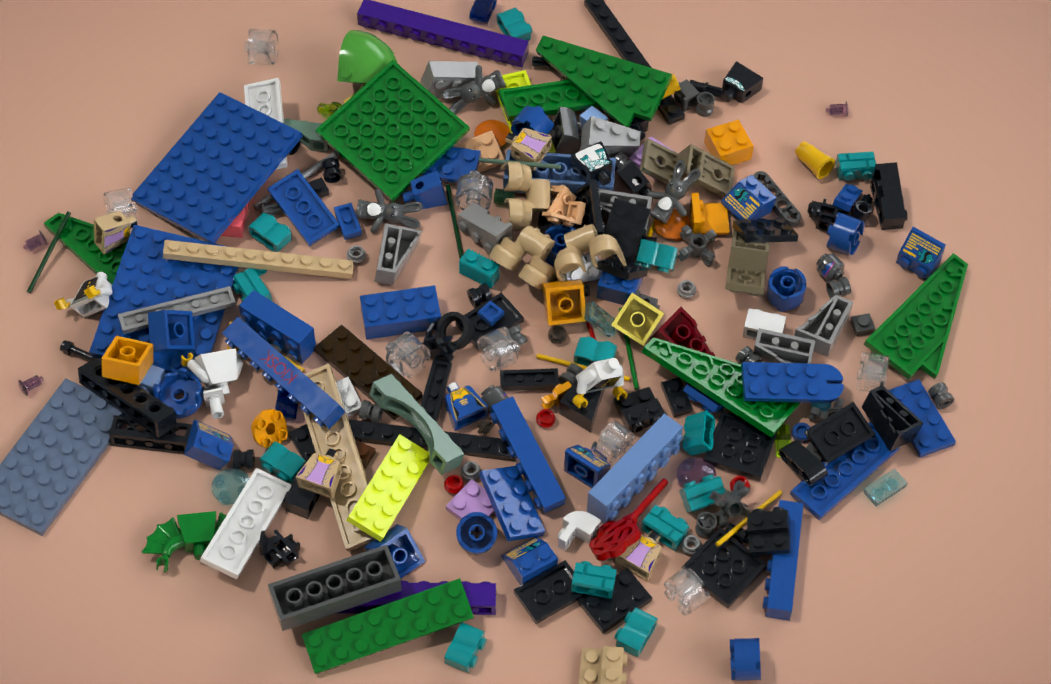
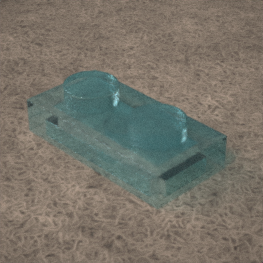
(599, 319)
(885, 487)

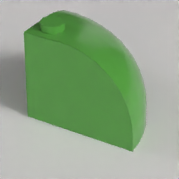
(362, 57)

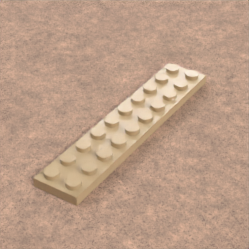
(353, 477)

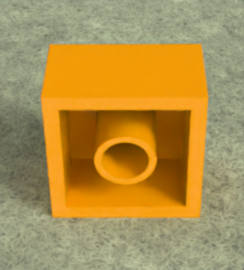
(729, 142)
(564, 302)
(127, 360)

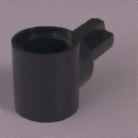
(863, 208)

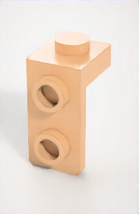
(562, 198)
(574, 214)

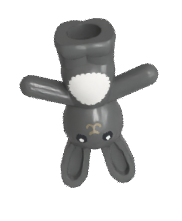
(471, 91)
(675, 190)
(390, 212)

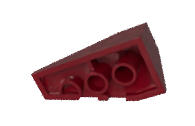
(683, 331)

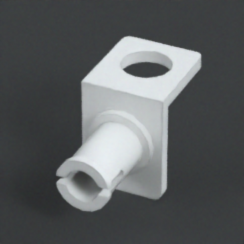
(214, 399)

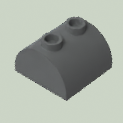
(566, 132)

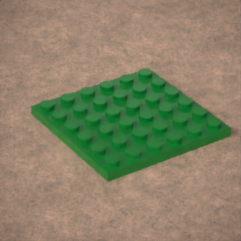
(392, 130)

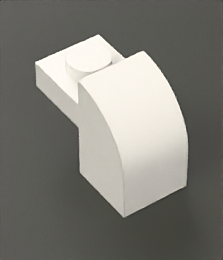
(580, 525)

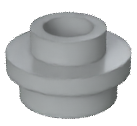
(356, 250)
(686, 285)
(470, 466)
(690, 539)

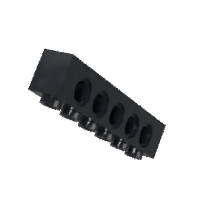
(128, 399)

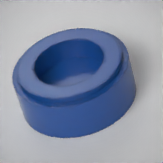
(798, 432)

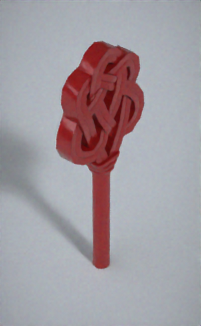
(618, 535)

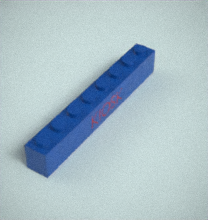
(283, 372)

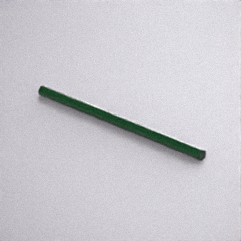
(454, 221)
(49, 251)

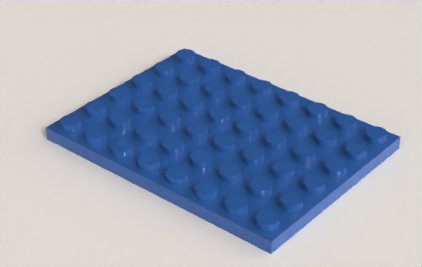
(216, 167)
(150, 280)

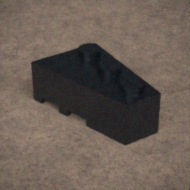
(888, 196)
(584, 416)
(891, 418)

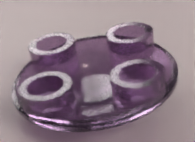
(694, 469)

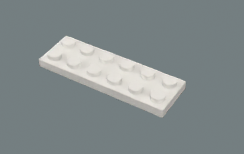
(267, 99)
(243, 524)

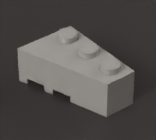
(446, 75)
(613, 136)
(607, 198)
(483, 227)
(395, 250)
(826, 324)
(783, 348)

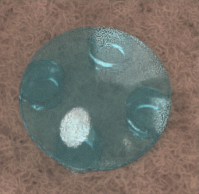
(228, 485)

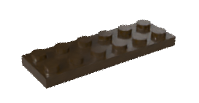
(359, 363)

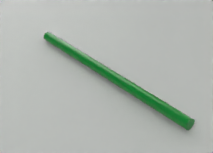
(631, 361)

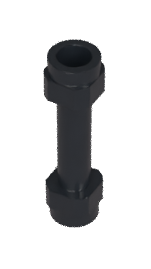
(68, 347)

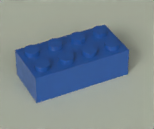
(399, 311)
(278, 327)

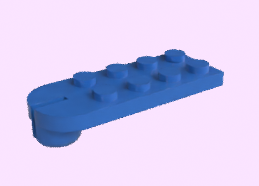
(791, 382)

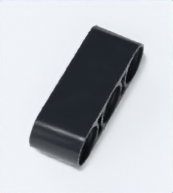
(803, 462)

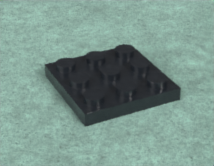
(739, 447)
(726, 568)

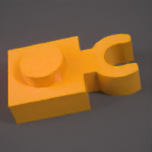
(557, 394)

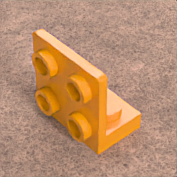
(708, 216)

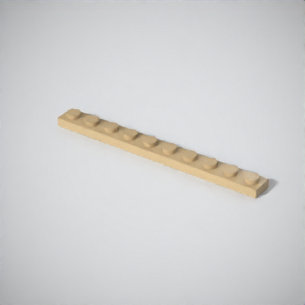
(258, 259)

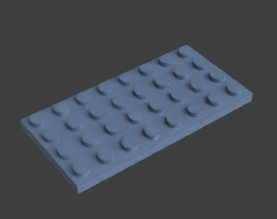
(54, 456)

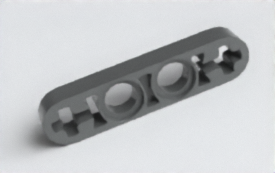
(781, 198)

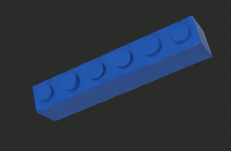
(527, 455)
(783, 569)

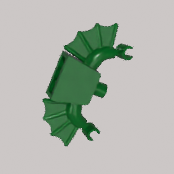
(192, 533)

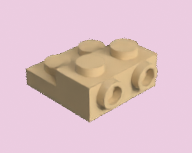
(603, 665)

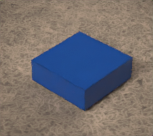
(490, 313)

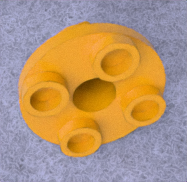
(269, 427)

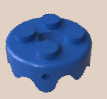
(176, 383)

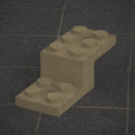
(694, 159)
(747, 266)

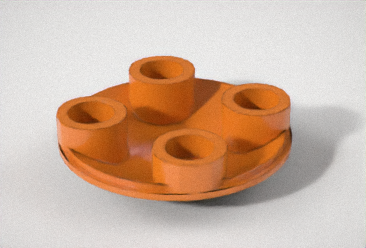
(499, 129)
(673, 227)

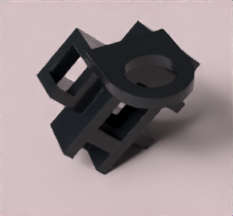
(816, 210)
(436, 345)
(278, 553)

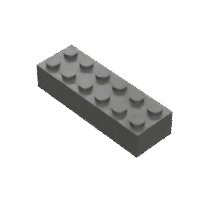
(334, 587)

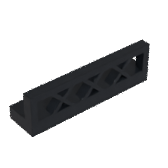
(145, 440)

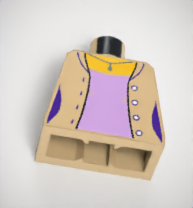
(529, 146)
(112, 230)
(321, 474)
(641, 556)

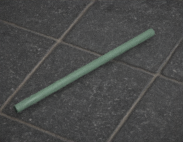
(530, 164)

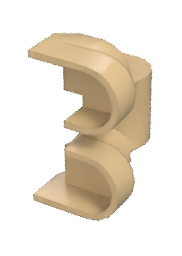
(536, 194)
(581, 241)
(535, 244)

